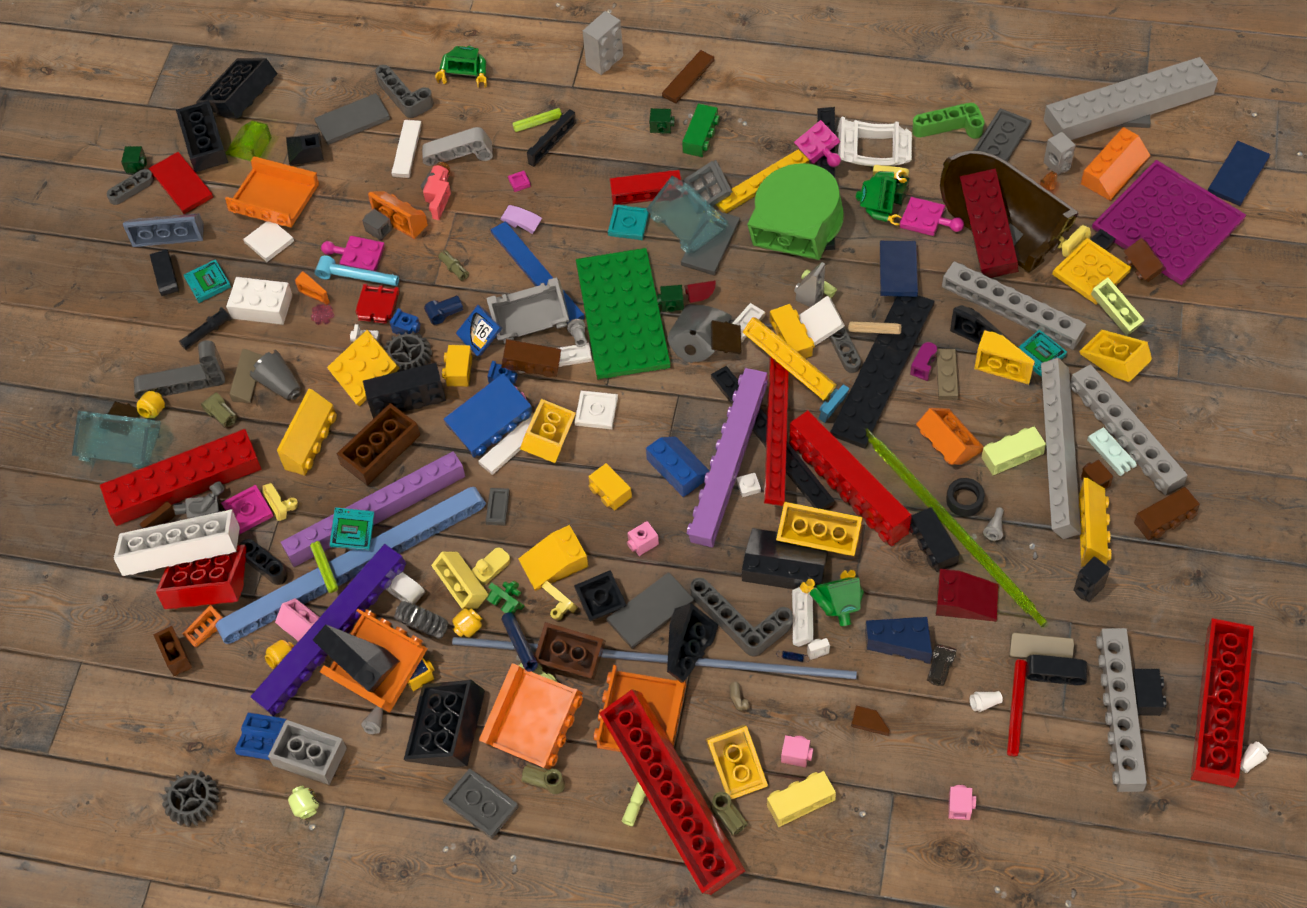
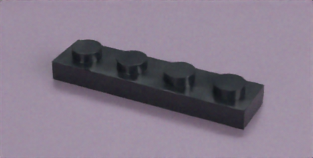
(551, 138)

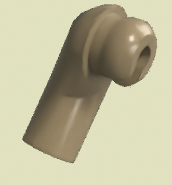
(736, 697)

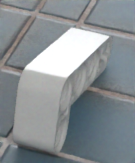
(458, 145)

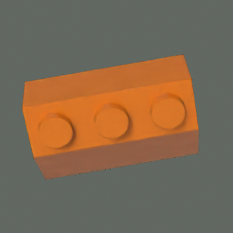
(401, 213)
(949, 436)

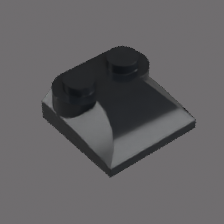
(599, 595)

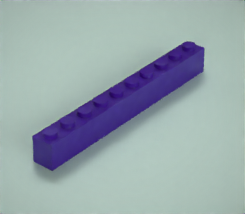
(342, 615)

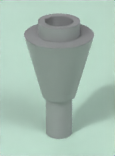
(994, 528)
(373, 721)

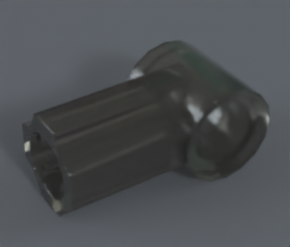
(942, 660)

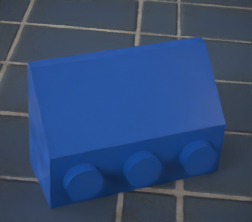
(676, 464)

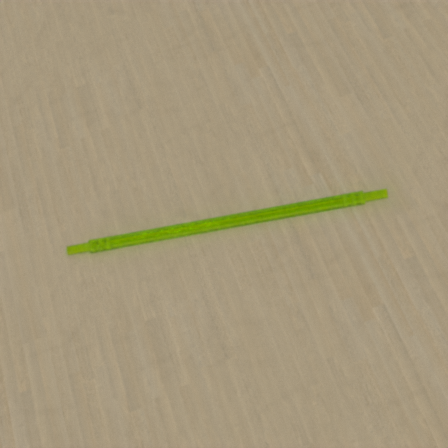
(954, 527)

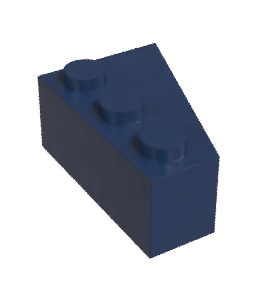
(901, 637)

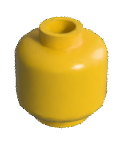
(150, 404)
(467, 622)
(277, 652)

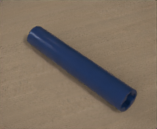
(519, 642)

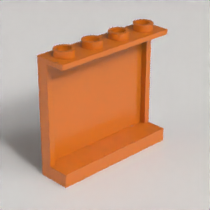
(274, 192)
(406, 649)
(661, 694)
(531, 717)

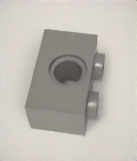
(1059, 153)

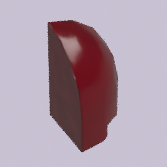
(700, 291)

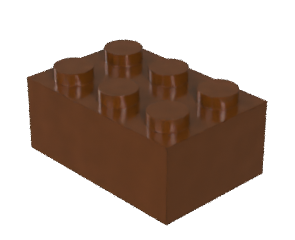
(569, 650)

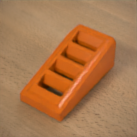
(309, 287)
(200, 621)

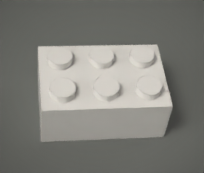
(259, 300)

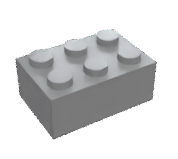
(603, 43)
(307, 752)

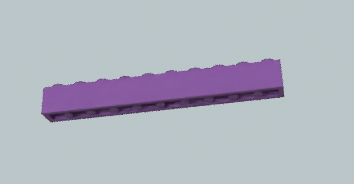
(728, 457)
(383, 503)

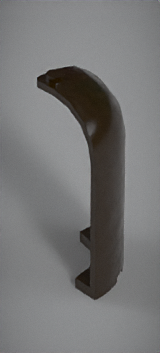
(1027, 204)

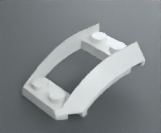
(849, 135)

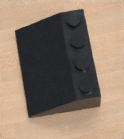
(239, 86)
(781, 563)
(445, 723)

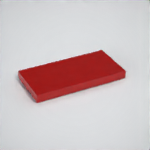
(181, 182)

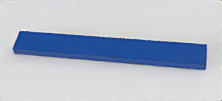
(529, 263)

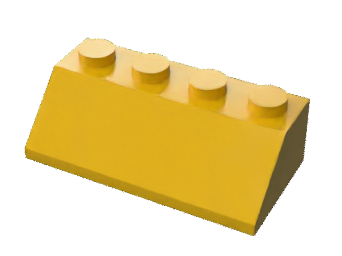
(306, 433)
(1094, 522)
(819, 529)

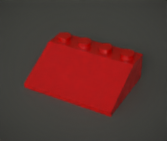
(203, 581)

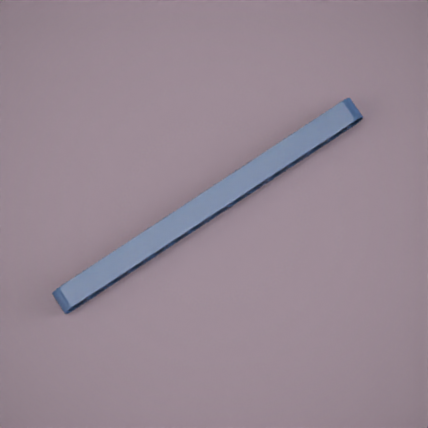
(350, 564)

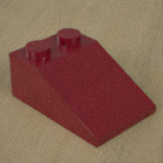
(966, 596)

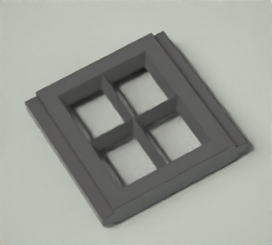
(710, 183)

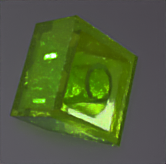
(250, 141)

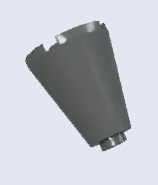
(275, 375)

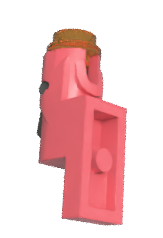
(437, 189)

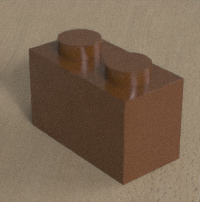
(1144, 260)
(172, 651)

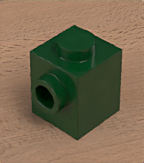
(661, 120)
(133, 159)
(901, 191)
(671, 298)

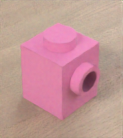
(642, 538)
(796, 751)
(961, 802)

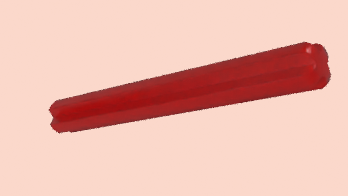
(1016, 708)

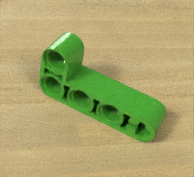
(949, 119)

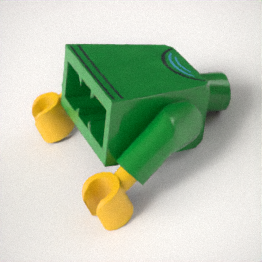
(463, 61)
(878, 195)
(838, 596)

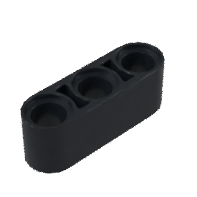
(164, 272)
(267, 568)
(1056, 670)

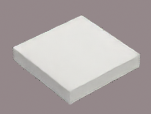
(268, 240)
(821, 320)
(596, 409)

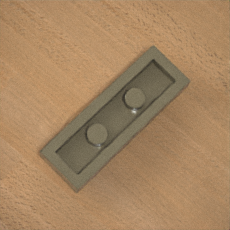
(947, 374)

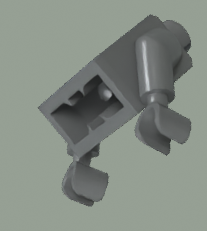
(201, 505)

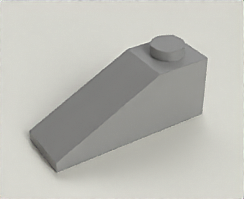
(812, 287)

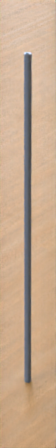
(664, 658)

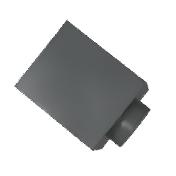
(377, 224)

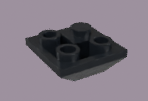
(304, 148)

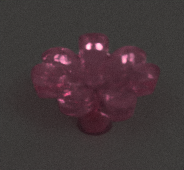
(321, 313)

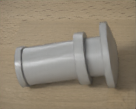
(577, 330)

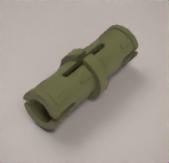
(453, 265)

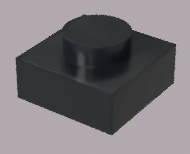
(1103, 239)

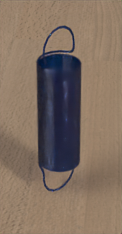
(793, 656)

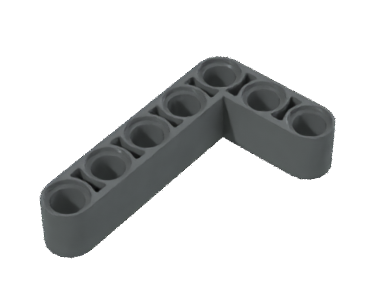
(179, 380)
(737, 621)

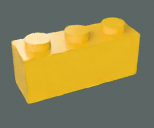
(788, 327)

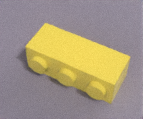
(459, 580)
(800, 798)

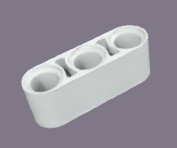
(406, 589)

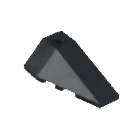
(971, 324)
(689, 637)
(359, 658)

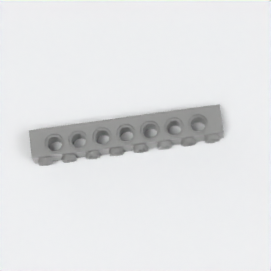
(1013, 305)
(1125, 419)
(1126, 780)

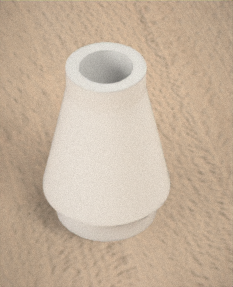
(983, 700)
(1253, 756)

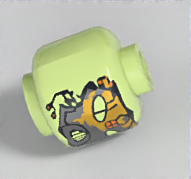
(303, 802)

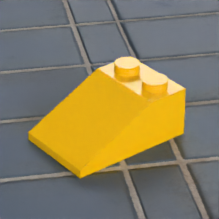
(1117, 354)
(1003, 358)
(547, 430)
(554, 558)
(736, 762)

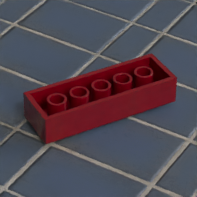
(989, 223)

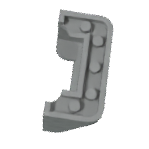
(529, 310)

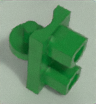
(498, 593)

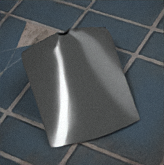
(698, 319)

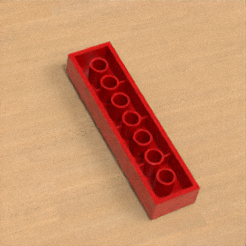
(179, 477)
(849, 479)
(1222, 703)

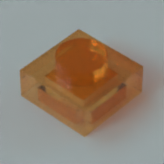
(1049, 181)

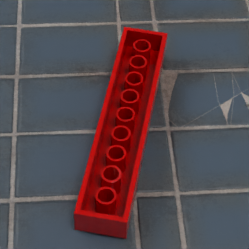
(672, 792)

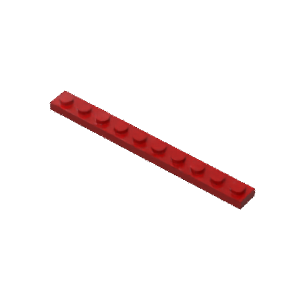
(776, 434)

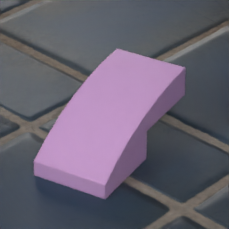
(521, 217)

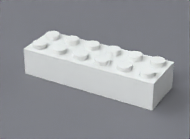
(177, 542)

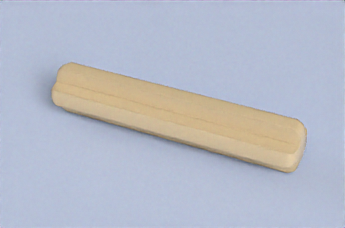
(870, 327)

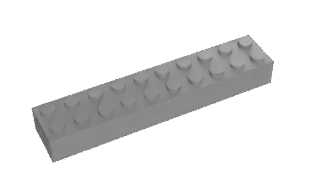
(1131, 99)

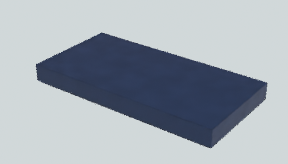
(1238, 173)
(898, 268)

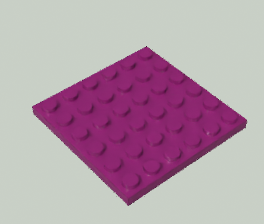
(1173, 217)

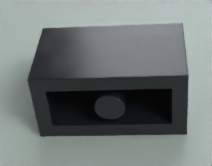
(1091, 579)
(1148, 691)

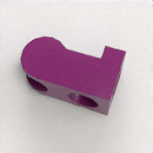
(921, 364)

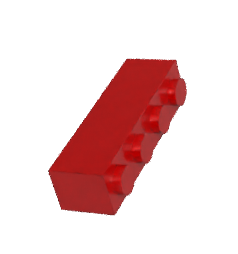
(639, 187)

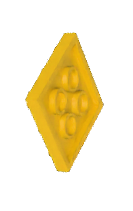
(1089, 267)
(360, 362)

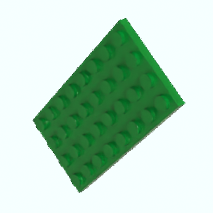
(622, 313)

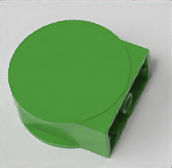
(797, 211)

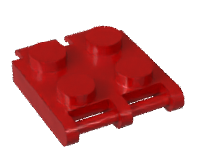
(376, 304)

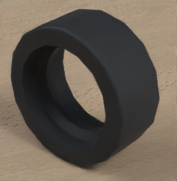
(968, 484)

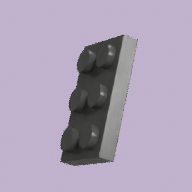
(480, 803)

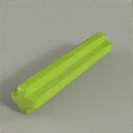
(537, 120)
(324, 567)

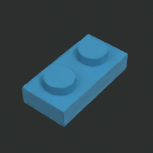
(837, 398)

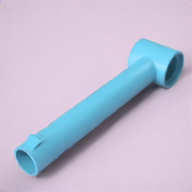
(328, 266)

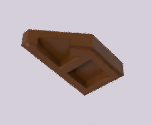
(159, 517)
(869, 720)

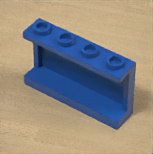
(489, 415)

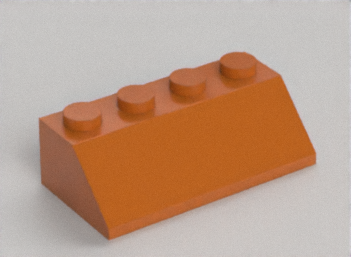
(1115, 164)

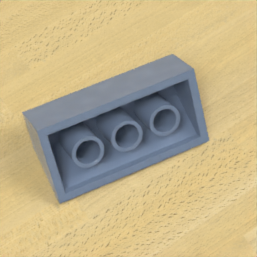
(164, 230)

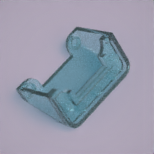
(686, 215)
(115, 438)

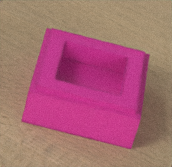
(519, 181)

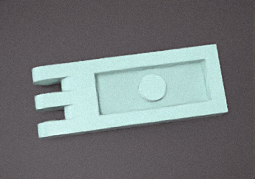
(1111, 451)

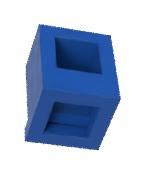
(404, 322)
(496, 370)

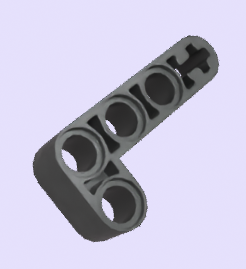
(409, 103)

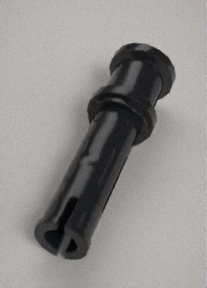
(212, 323)

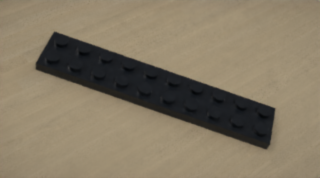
(881, 371)

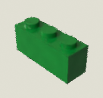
(700, 130)

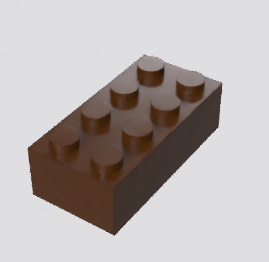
(378, 444)

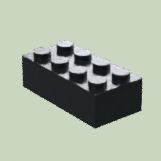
(201, 136)
(405, 389)

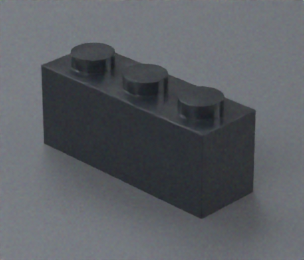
(933, 540)

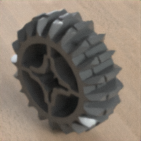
(415, 346)
(421, 619)
(188, 788)

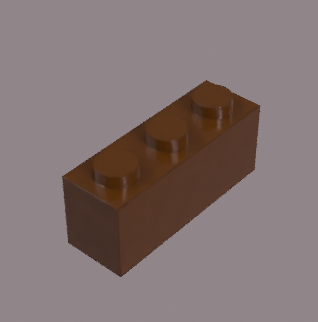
(531, 358)
(1167, 514)

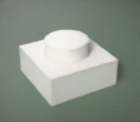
(748, 484)
(818, 648)

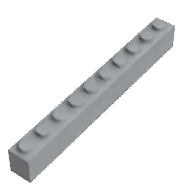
(1060, 449)

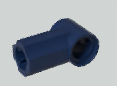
(439, 311)

